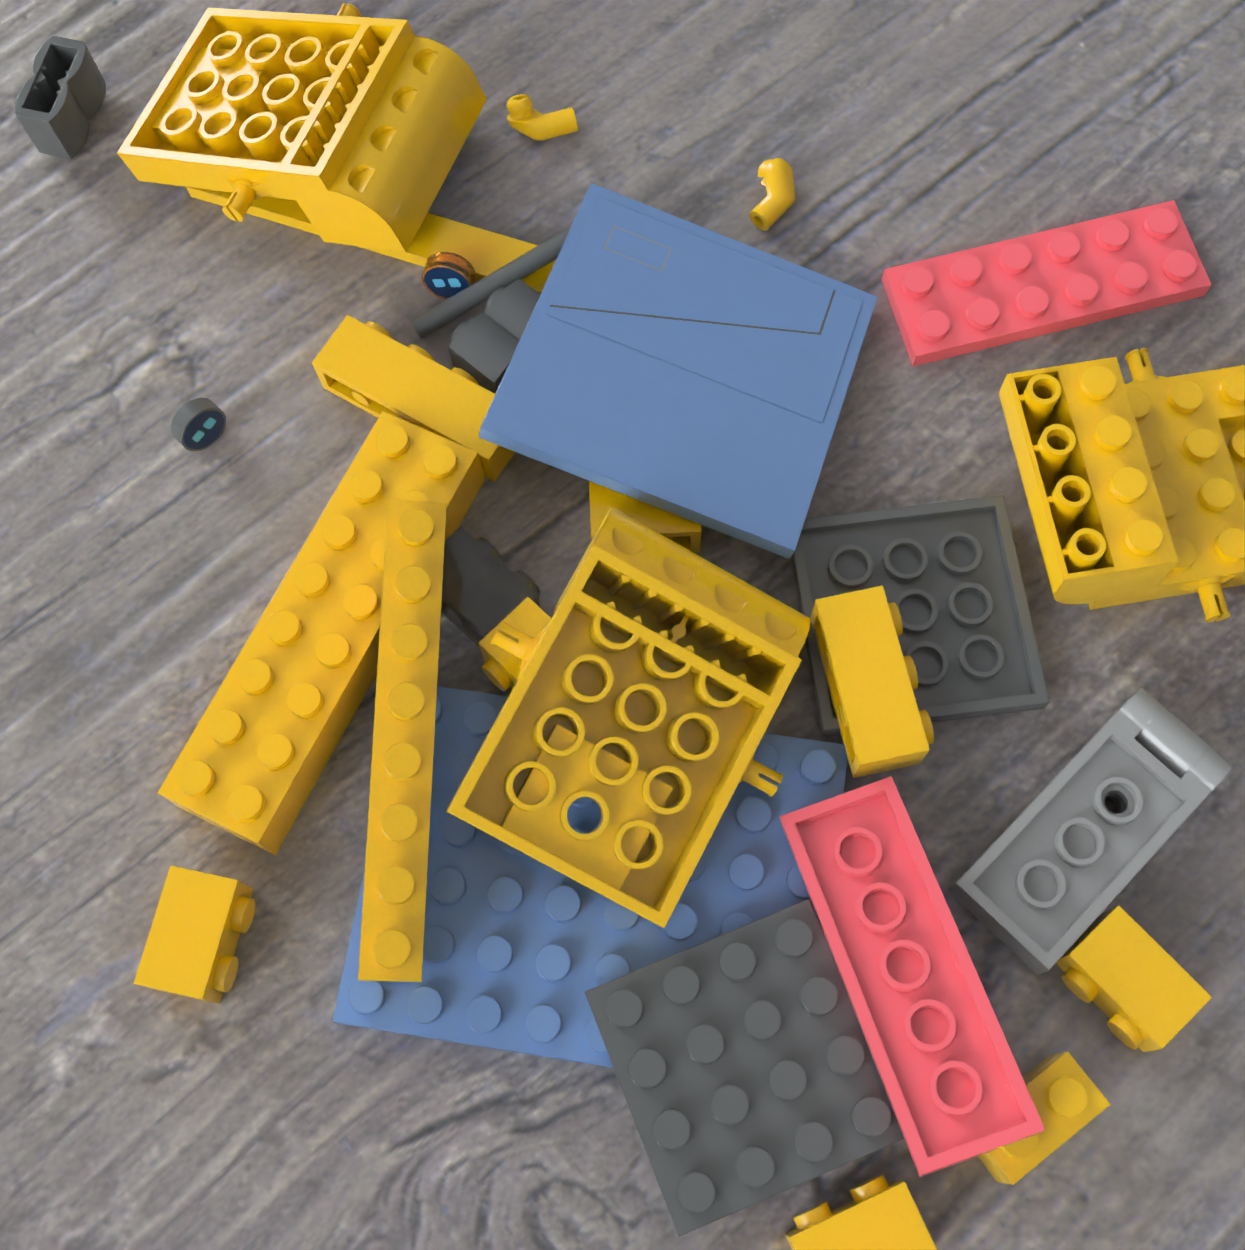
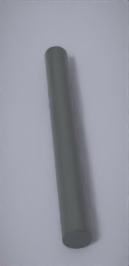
(483, 289)

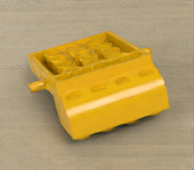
(314, 112)
(1133, 480)
(641, 701)

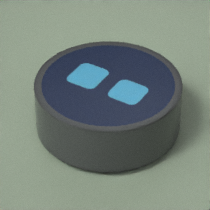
(198, 424)

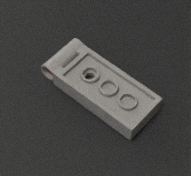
(1073, 855)

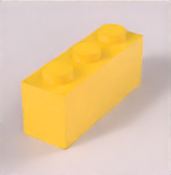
(871, 681)

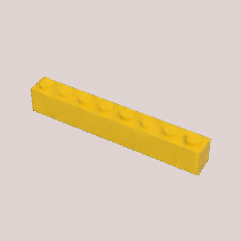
(403, 744)

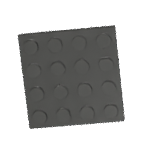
(957, 597)
(744, 1066)

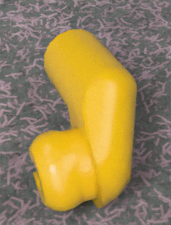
(536, 124)
(780, 193)

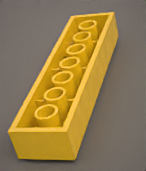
(314, 643)

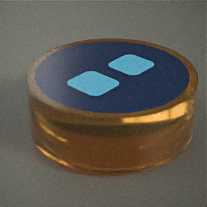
(447, 274)

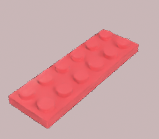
(1044, 282)
(910, 978)

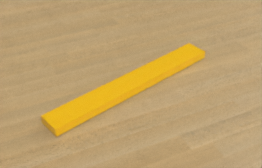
(480, 247)

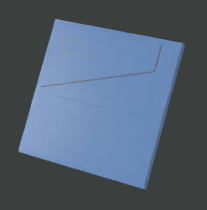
(683, 371)

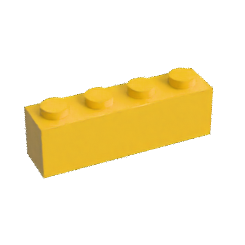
(384, 375)

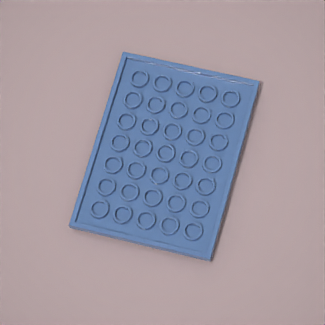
(523, 943)

